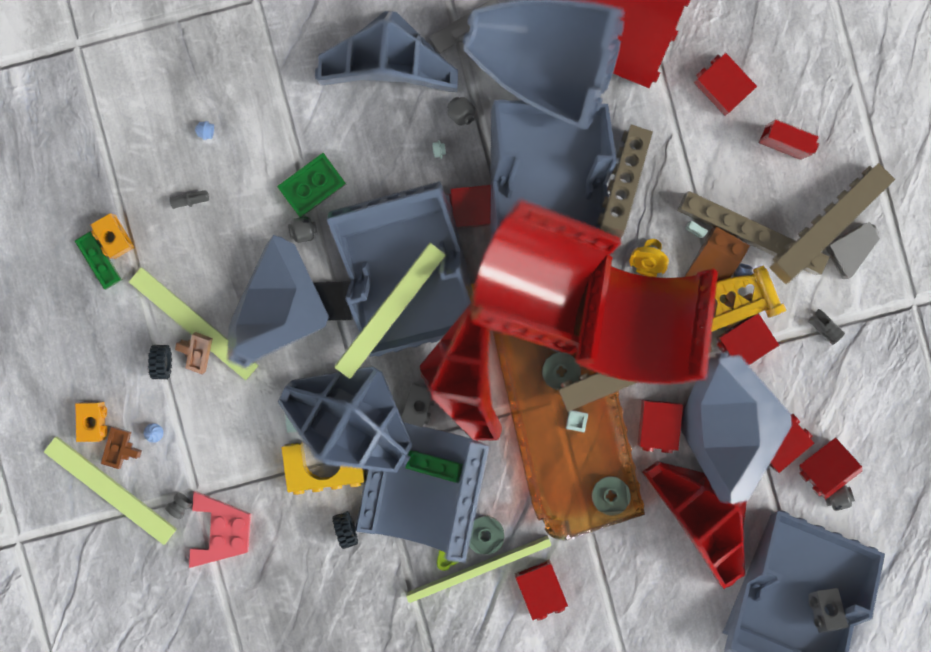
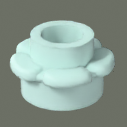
(438, 149)

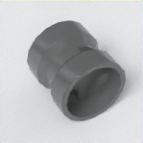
(179, 505)

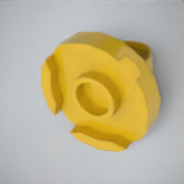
(649, 259)

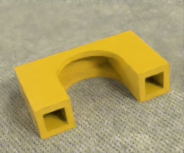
(301, 478)

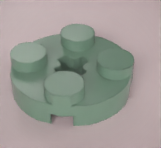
(552, 364)
(603, 504)
(496, 535)

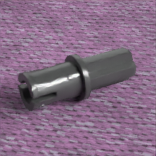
(189, 199)

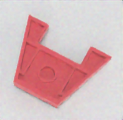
(227, 531)

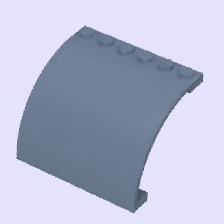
(425, 506)

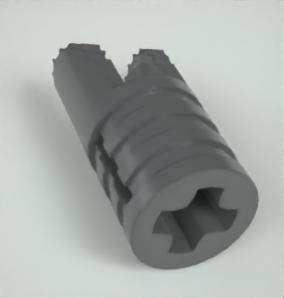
(827, 327)

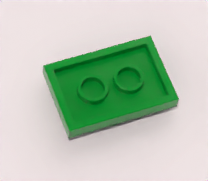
(311, 185)

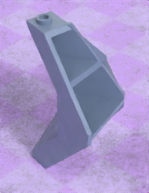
(386, 52)
(275, 307)
(348, 419)
(733, 426)

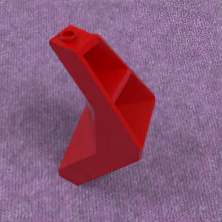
(460, 379)
(709, 523)

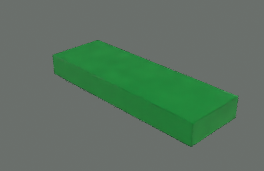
(99, 263)
(434, 466)

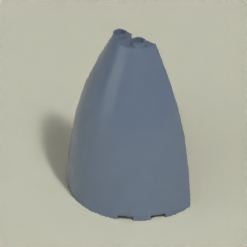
(548, 53)

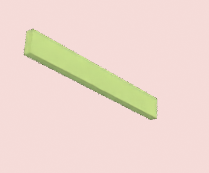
(389, 310)
(186, 317)
(110, 490)
(478, 569)

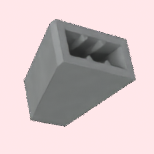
(852, 249)

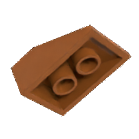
(719, 252)

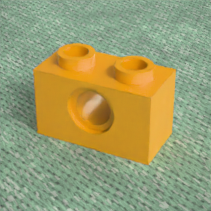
(121, 242)
(84, 430)

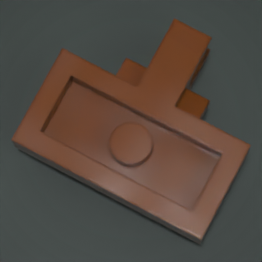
(119, 448)

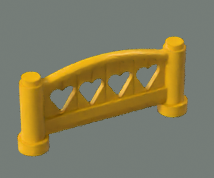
(763, 298)

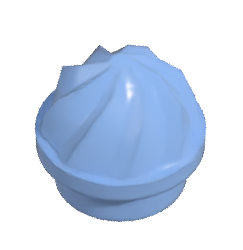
(205, 130)
(743, 269)
(153, 432)

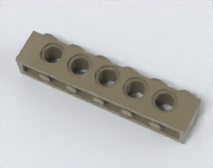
(640, 140)

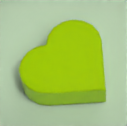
(442, 563)

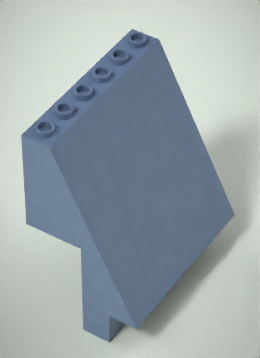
(549, 162)
(381, 244)
(787, 566)

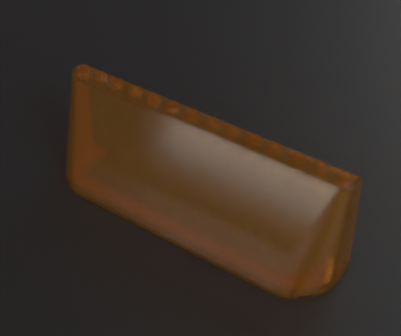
(559, 461)

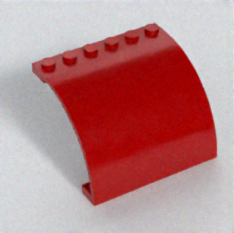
(538, 275)
(647, 325)

